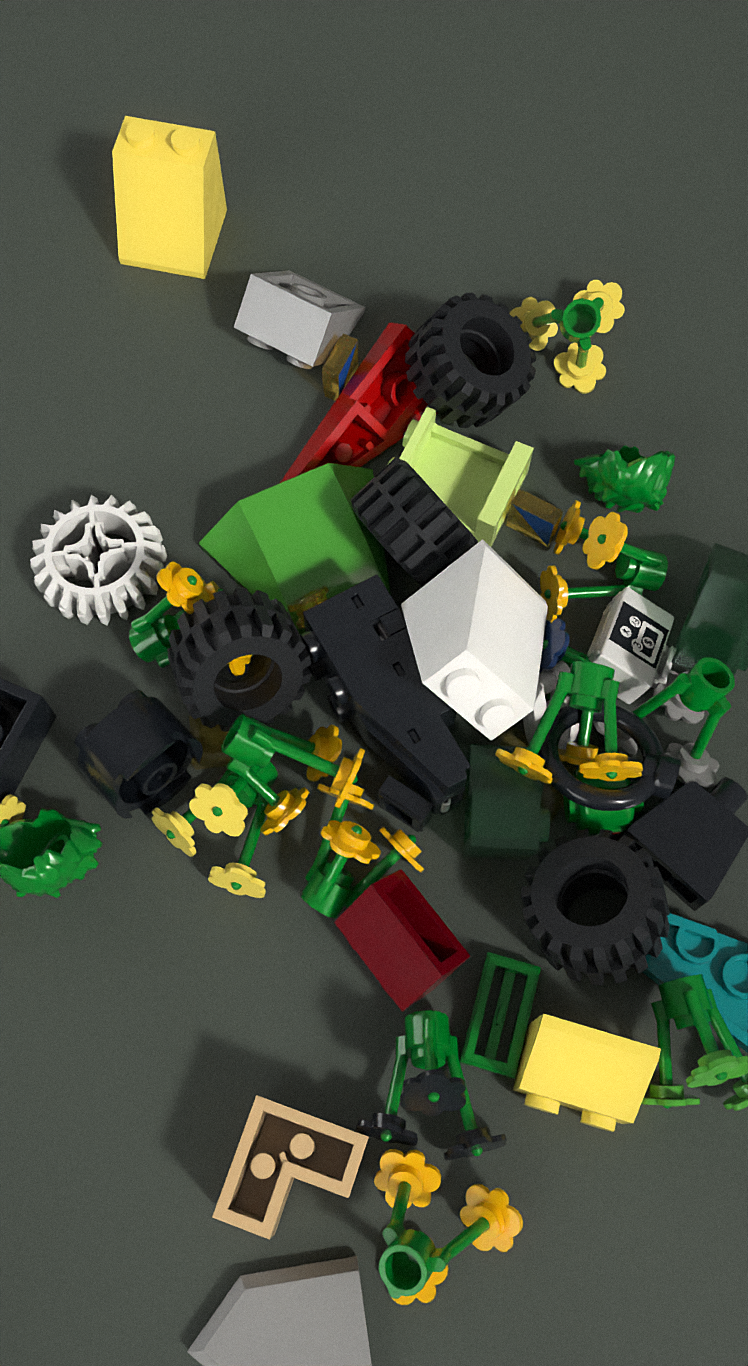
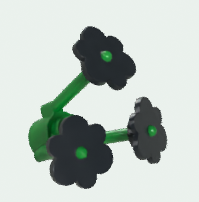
(432, 1091)

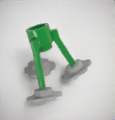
(686, 698)

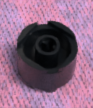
(137, 754)

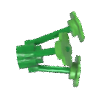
(690, 1006)

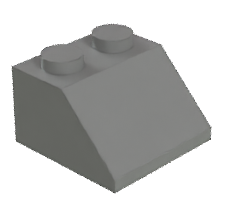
(295, 316)

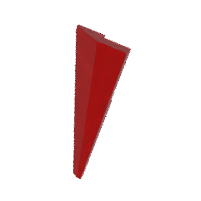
(369, 411)

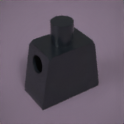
(694, 838)

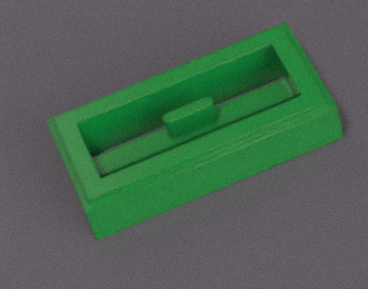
(488, 1061)

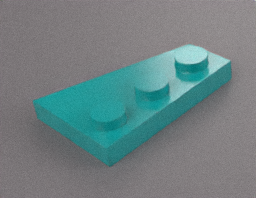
(721, 961)

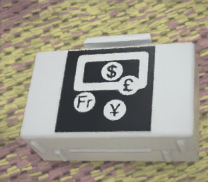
(632, 643)

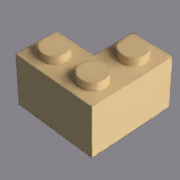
(274, 1151)

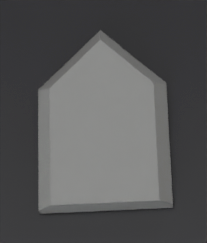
(290, 1319)

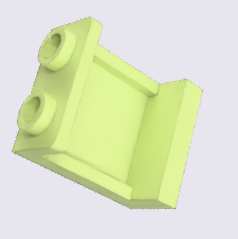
(466, 474)

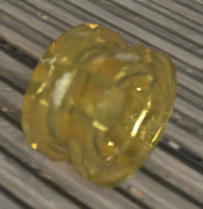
(306, 602)

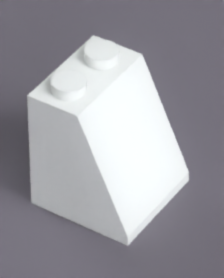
(479, 639)

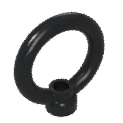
(658, 768)

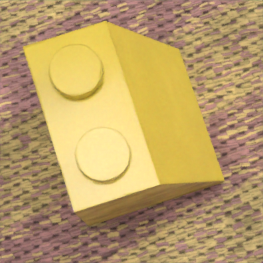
(167, 196)

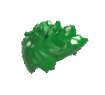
(628, 478)
(47, 852)

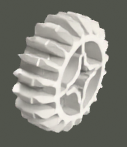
(73, 550)

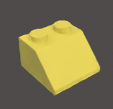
(584, 1071)

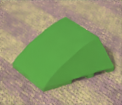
(299, 537)

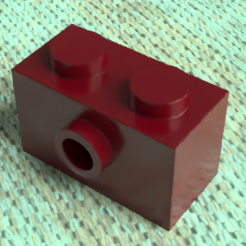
(401, 939)

